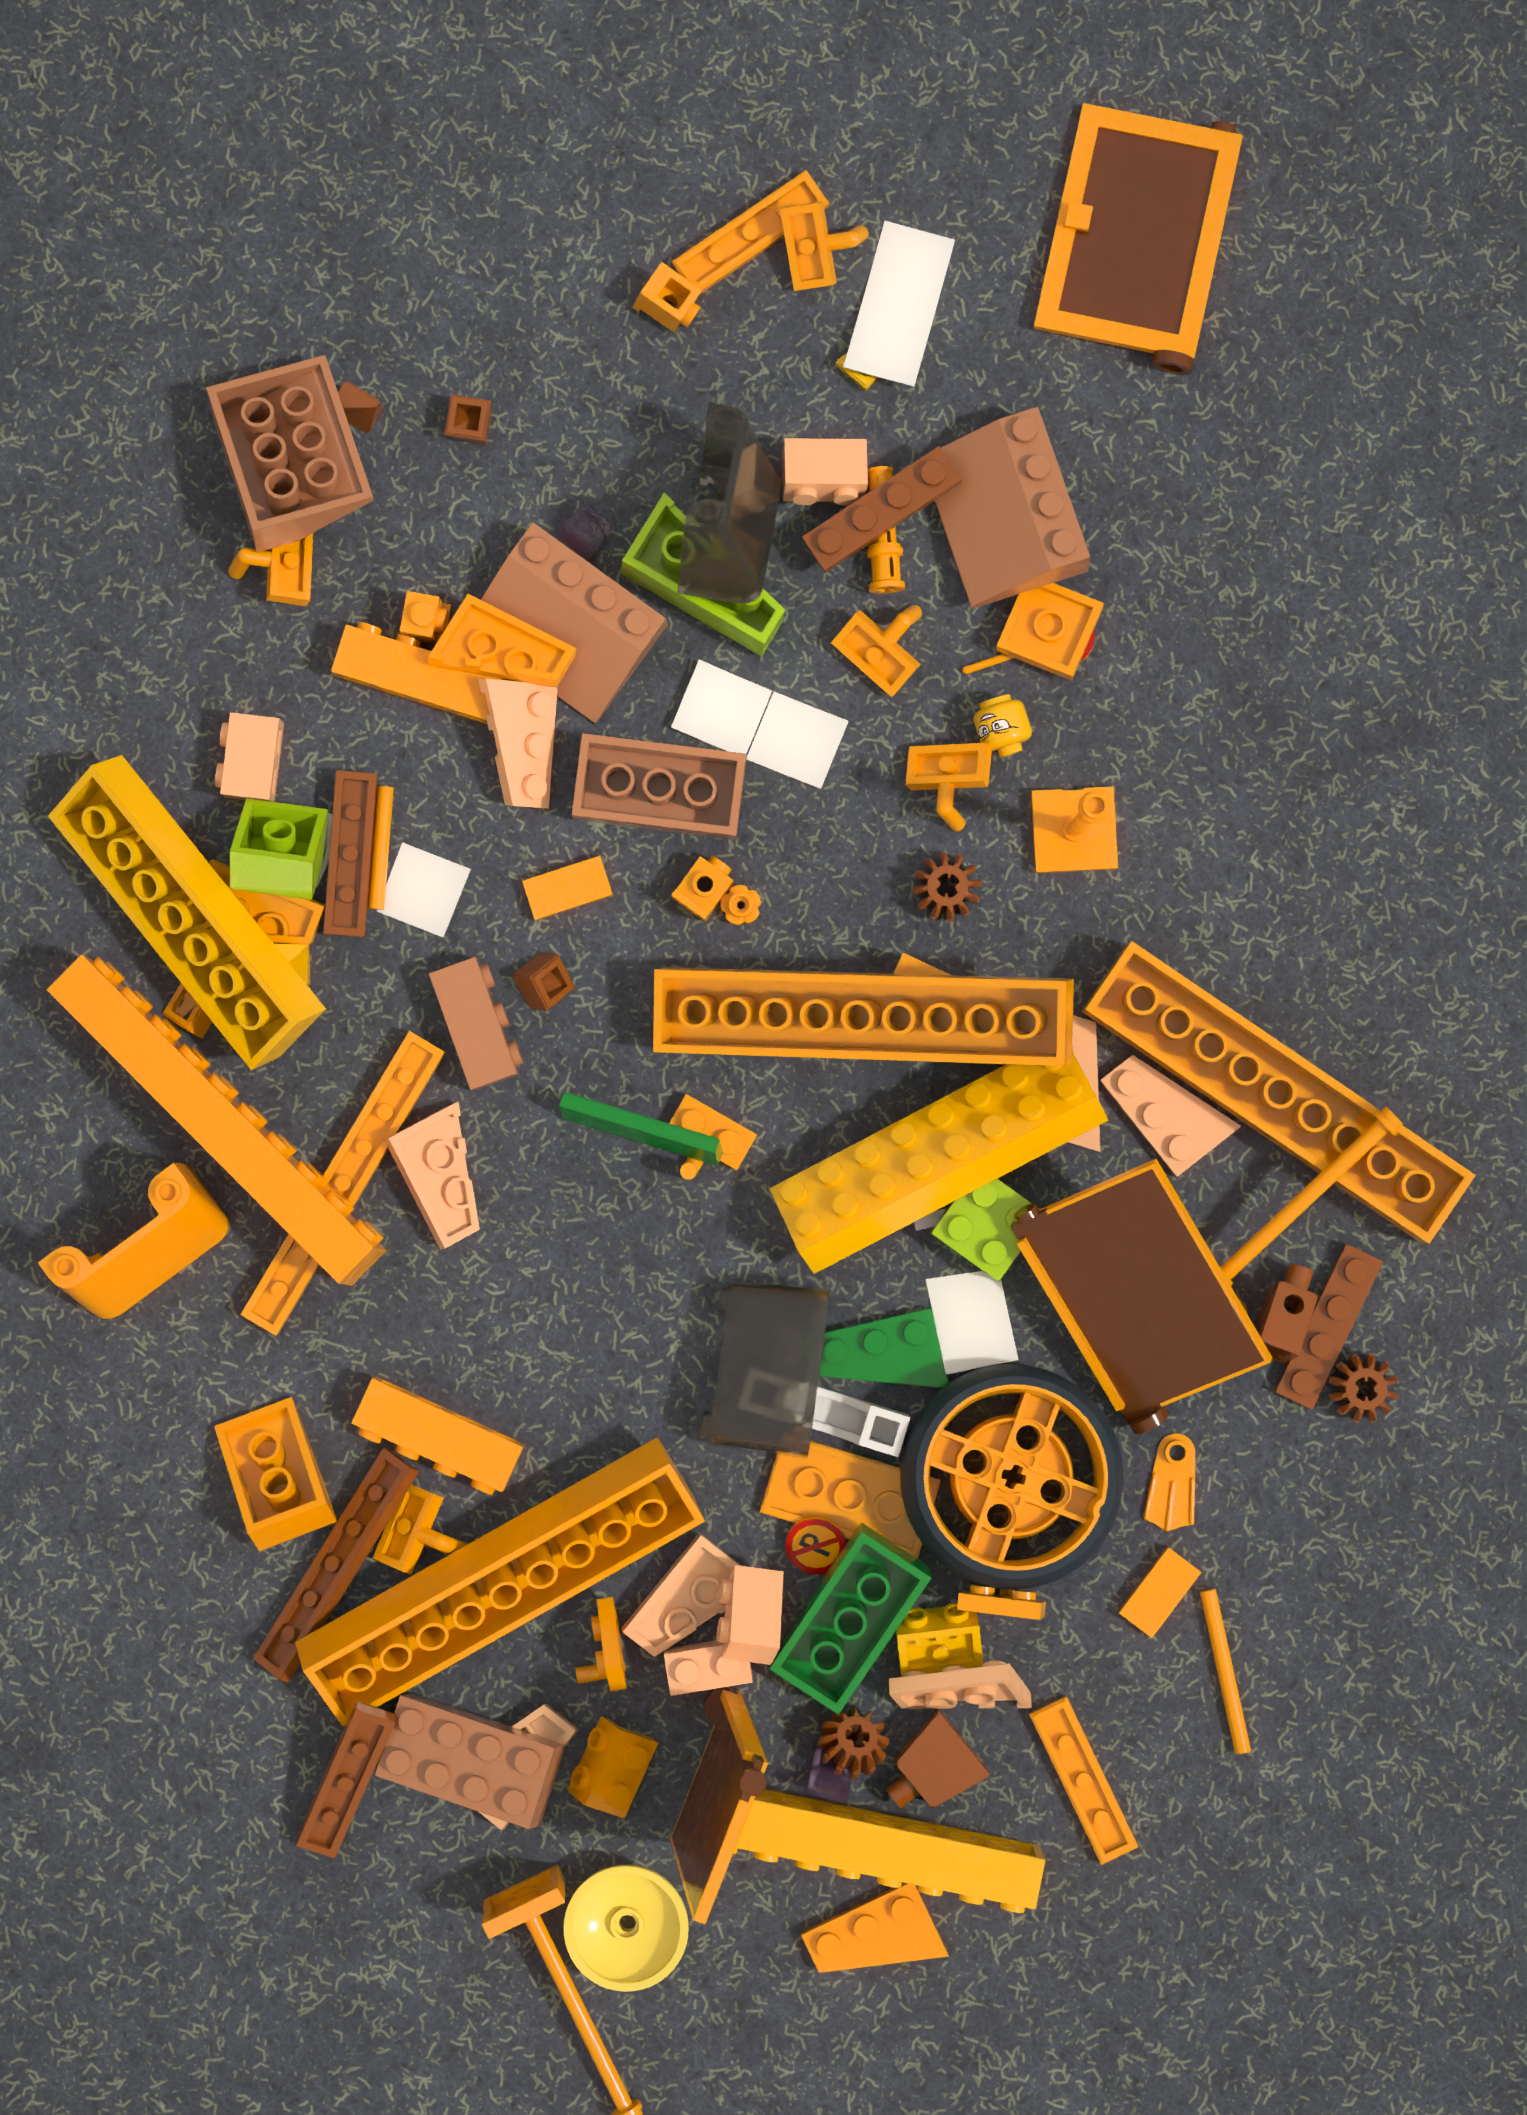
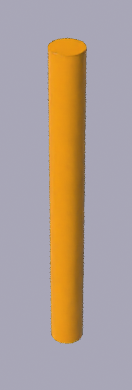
(1225, 1671)

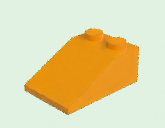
(274, 1474)

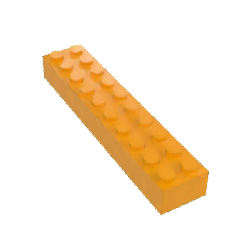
(864, 1016)
(1274, 1091)
(217, 1120)
(500, 1581)

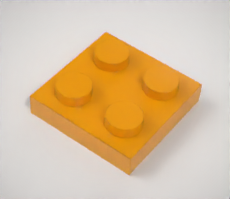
(1050, 628)

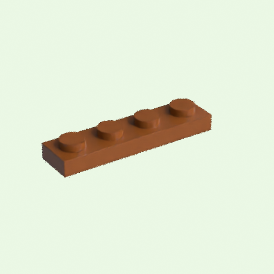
(881, 509)
(350, 854)
(1329, 1326)
(345, 1779)

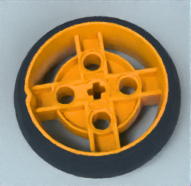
(1028, 1514)

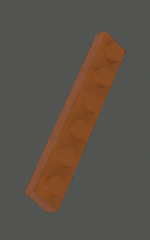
(336, 1562)

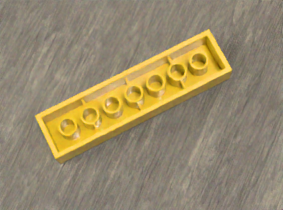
(186, 912)
(934, 1158)
(893, 1850)

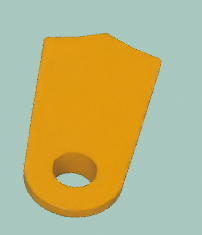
(1172, 1486)

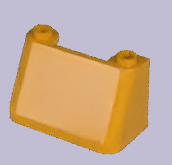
(182, 1232)

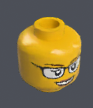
(1002, 725)

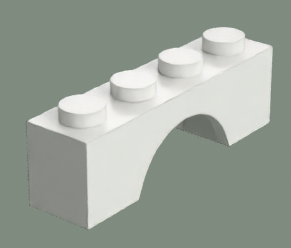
(860, 1421)

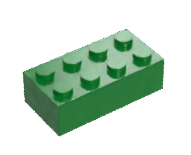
(850, 1618)

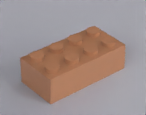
(659, 786)
(470, 1760)

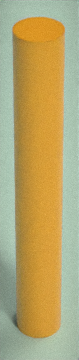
(380, 848)

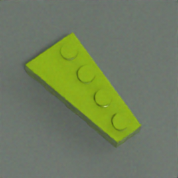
(655, 565)

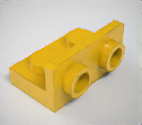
(939, 1639)

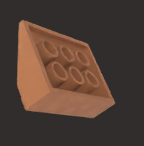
(289, 451)
(1011, 512)
(582, 607)

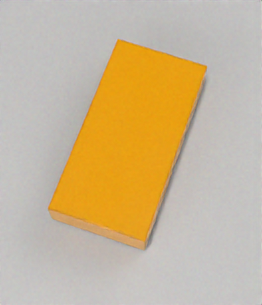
(567, 888)
(1159, 1592)

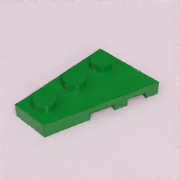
(887, 1351)

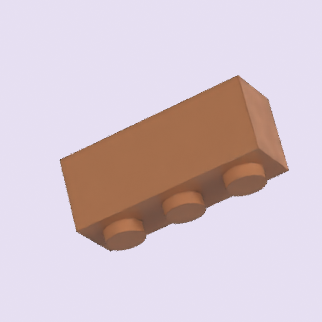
(476, 1023)

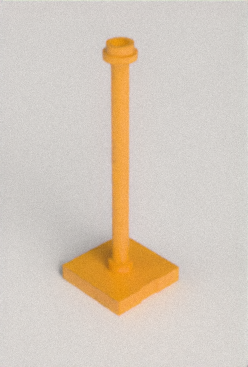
(1074, 830)
(1385, 1122)
(525, 1904)

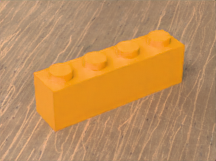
(404, 671)
(437, 1434)

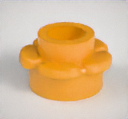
(733, 913)

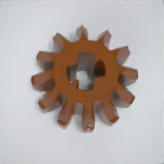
(960, 890)
(1349, 1389)
(842, 1750)

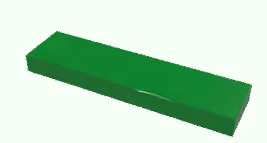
(641, 1128)

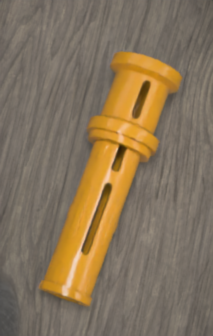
(885, 550)

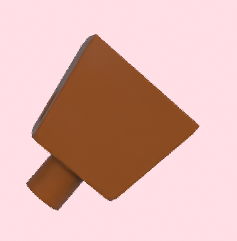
(1279, 1329)
(935, 1764)

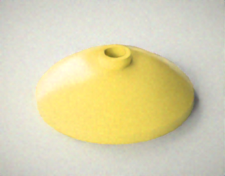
(622, 1956)

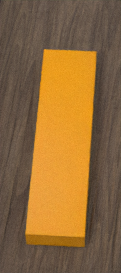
(745, 235)
(1083, 1780)

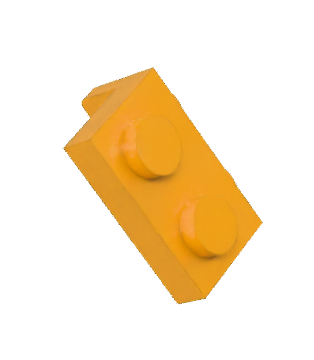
(611, 1768)

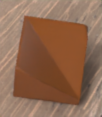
(359, 407)
(469, 419)
(543, 981)

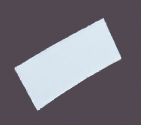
(899, 303)
(790, 738)
(420, 887)
(969, 1317)

